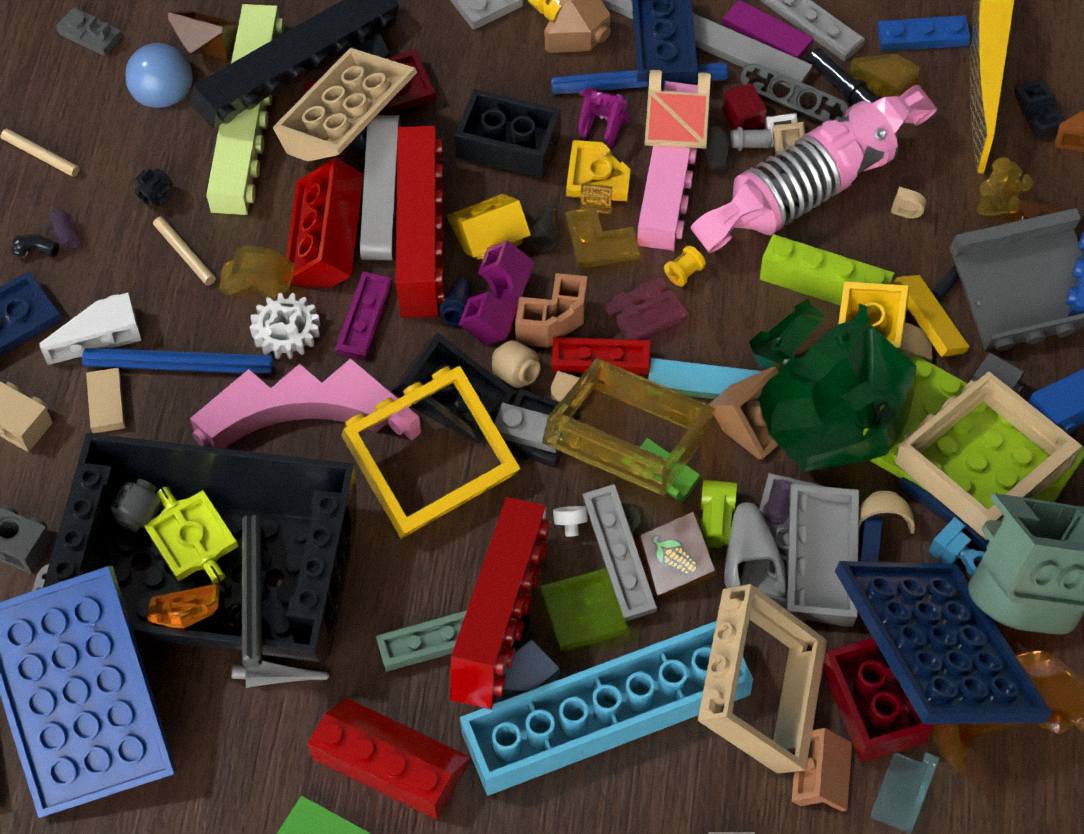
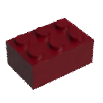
(872, 702)

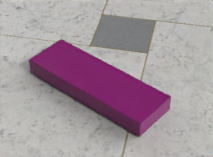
(767, 29)
(364, 316)

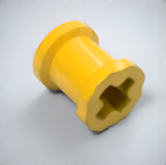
(684, 266)

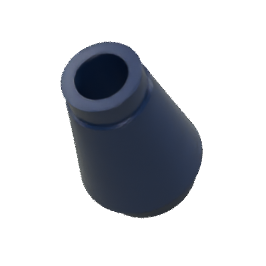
(455, 302)

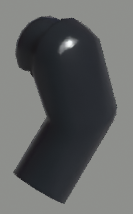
(34, 241)

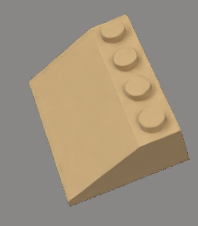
(341, 105)

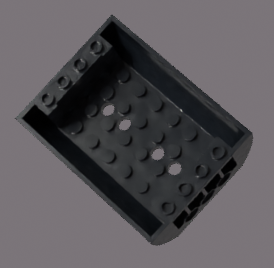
(305, 537)

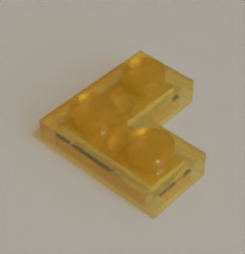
(597, 247)

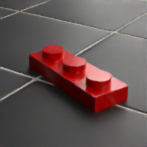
(580, 353)

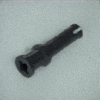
(853, 89)

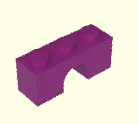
(491, 315)

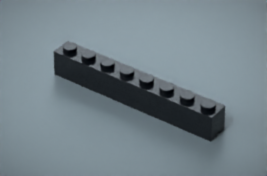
(289, 58)

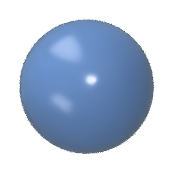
(158, 75)

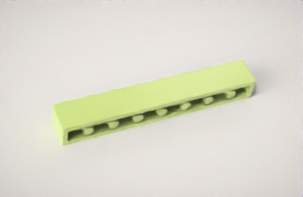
(242, 139)

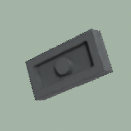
(89, 31)

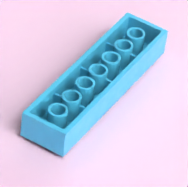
(592, 710)

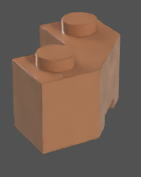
(543, 318)

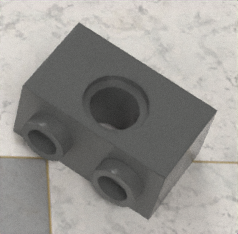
(28, 545)

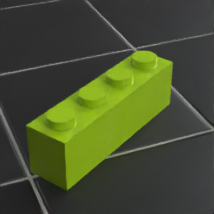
(815, 270)

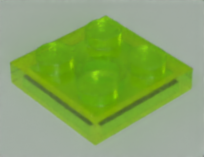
(583, 610)

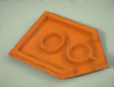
(183, 607)

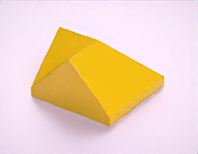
(884, 304)

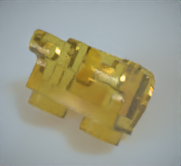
(1002, 188)

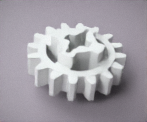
(285, 326)

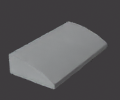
(821, 535)

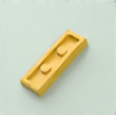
(932, 317)

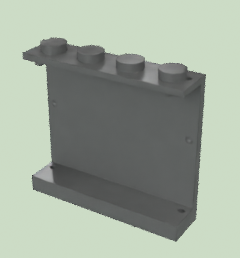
(1020, 278)

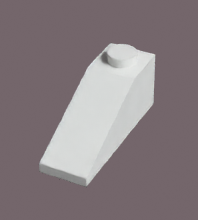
(101, 325)

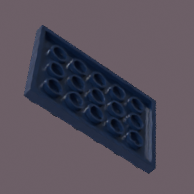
(941, 644)

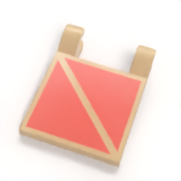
(677, 117)

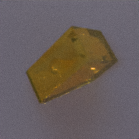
(886, 74)

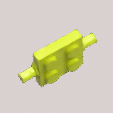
(190, 535)

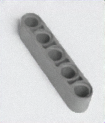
(380, 189)

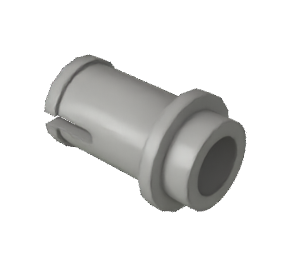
(750, 138)

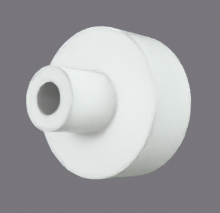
(570, 518)

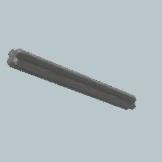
(251, 592)

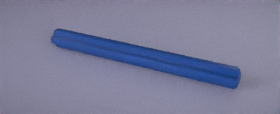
(624, 79)
(177, 361)

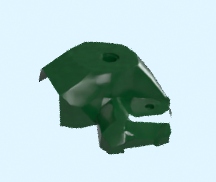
(835, 391)

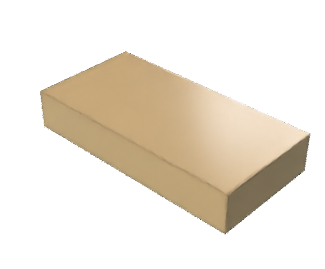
(105, 400)

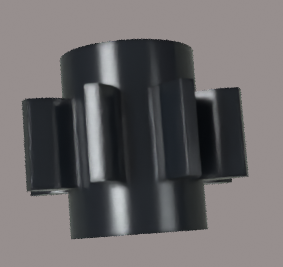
(153, 187)

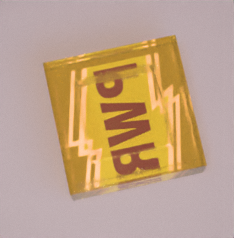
(596, 196)

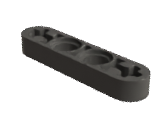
(797, 91)

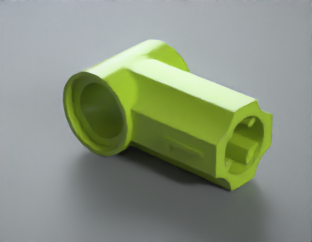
(717, 506)

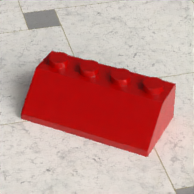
(325, 225)
(388, 757)

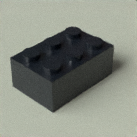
(508, 133)

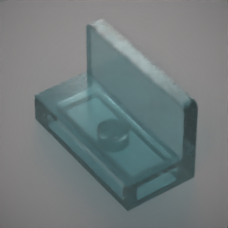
(904, 791)

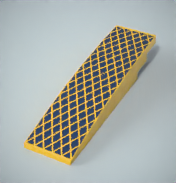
(987, 60)

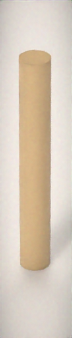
(40, 152)
(184, 251)

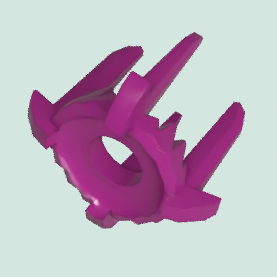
(614, 113)

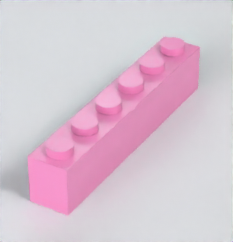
(665, 190)

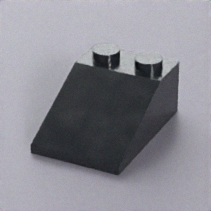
(447, 404)

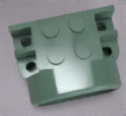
(1032, 566)

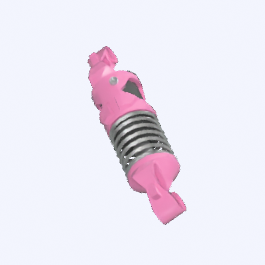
(818, 168)

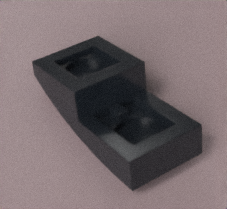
(1039, 108)

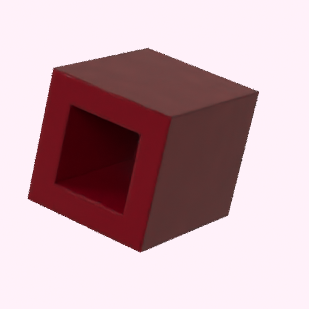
(744, 108)

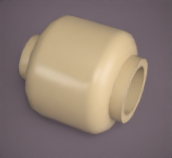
(515, 364)

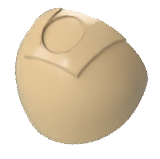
(886, 503)

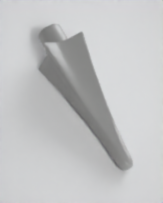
(274, 673)

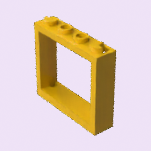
(412, 395)

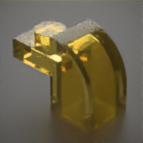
(258, 269)

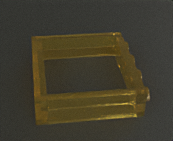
(616, 454)

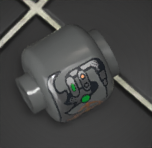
(135, 505)

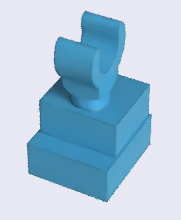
(953, 544)

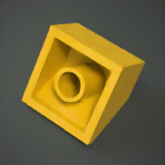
(489, 224)

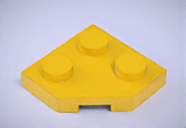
(595, 165)

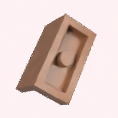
(826, 772)

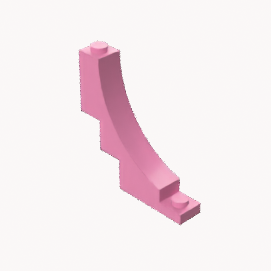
(252, 404)

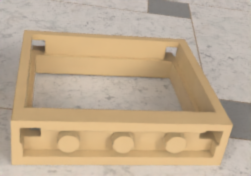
(1018, 412)
(799, 687)

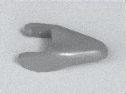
(752, 541)

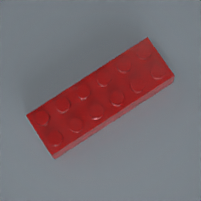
(420, 222)
(499, 603)

